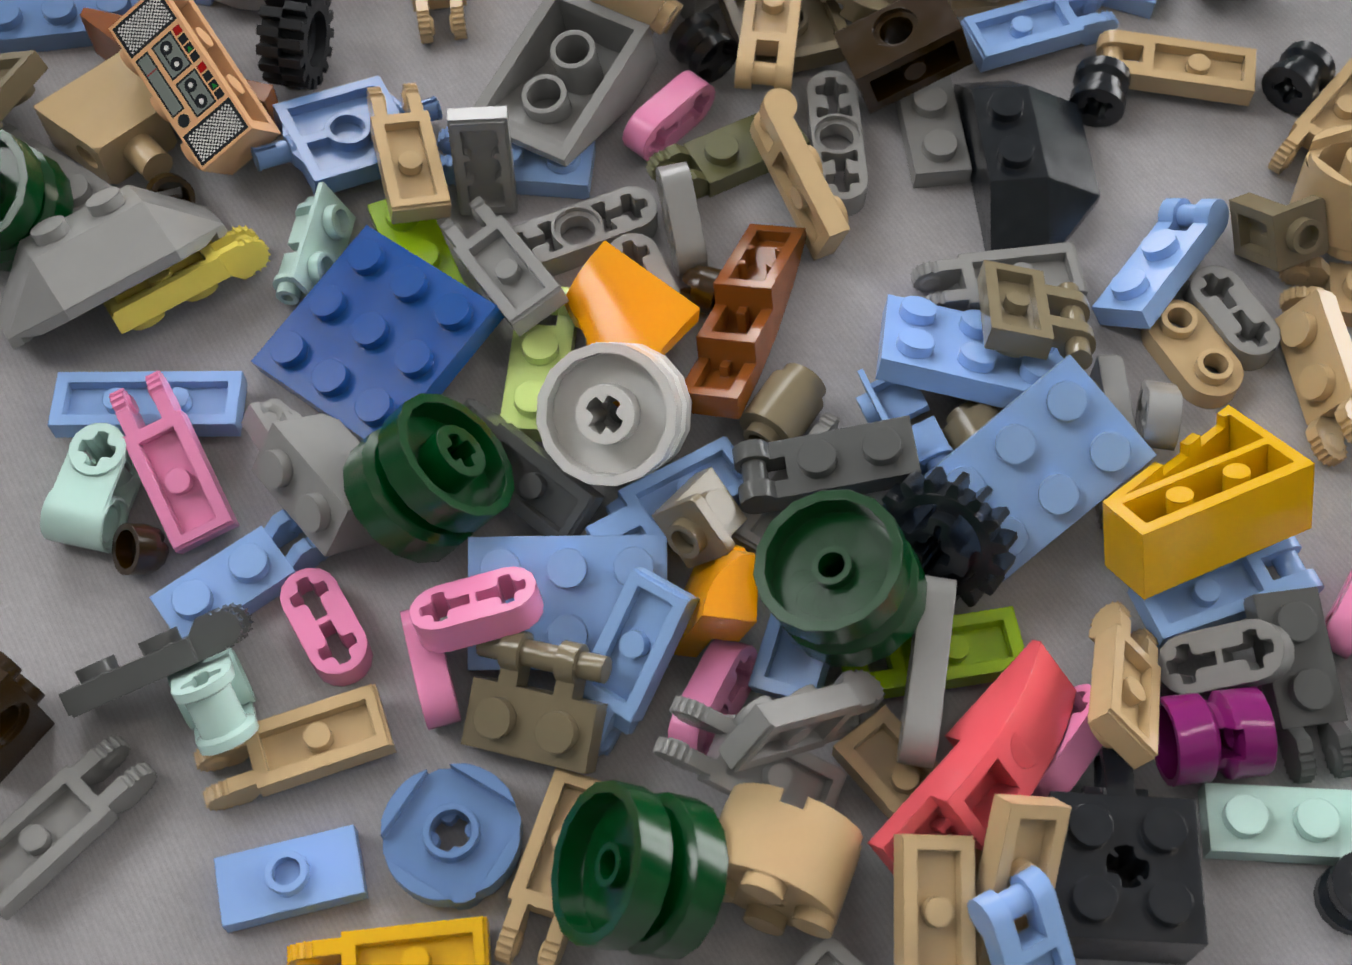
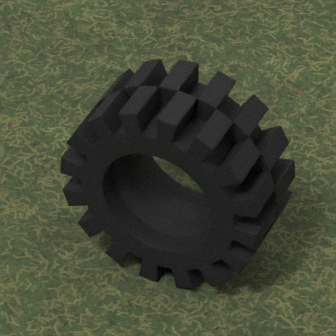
(295, 42)

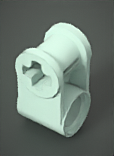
(92, 494)
(216, 702)

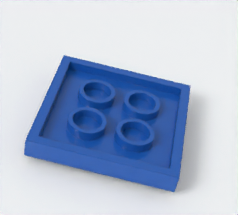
(376, 334)

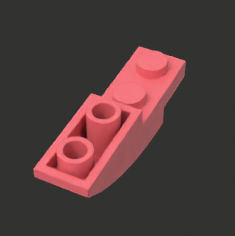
(997, 749)

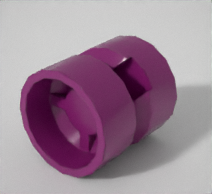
(1224, 734)

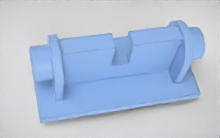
(890, 400)

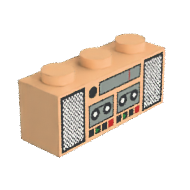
(194, 83)

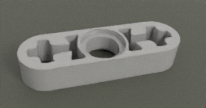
(844, 123)
(589, 215)
(927, 676)

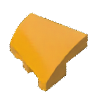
(627, 304)
(725, 604)

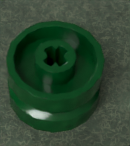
(30, 192)
(428, 478)
(841, 578)
(639, 871)

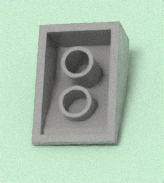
(571, 76)

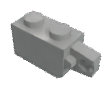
(303, 470)

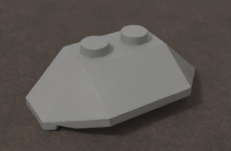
(97, 255)

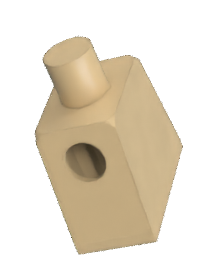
(109, 124)

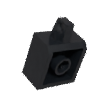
(1149, 845)

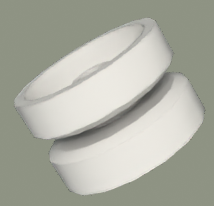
(577, 418)

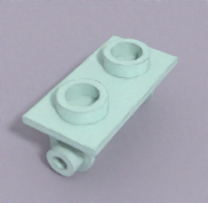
(319, 237)

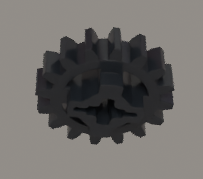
(957, 534)

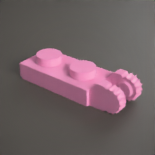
(174, 468)

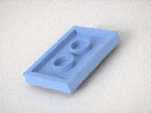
(946, 354)
(1050, 457)
(575, 578)

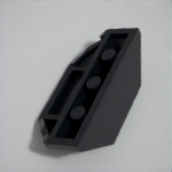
(1027, 163)

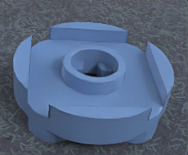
(462, 874)

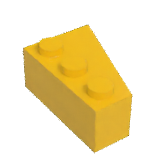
(1207, 506)

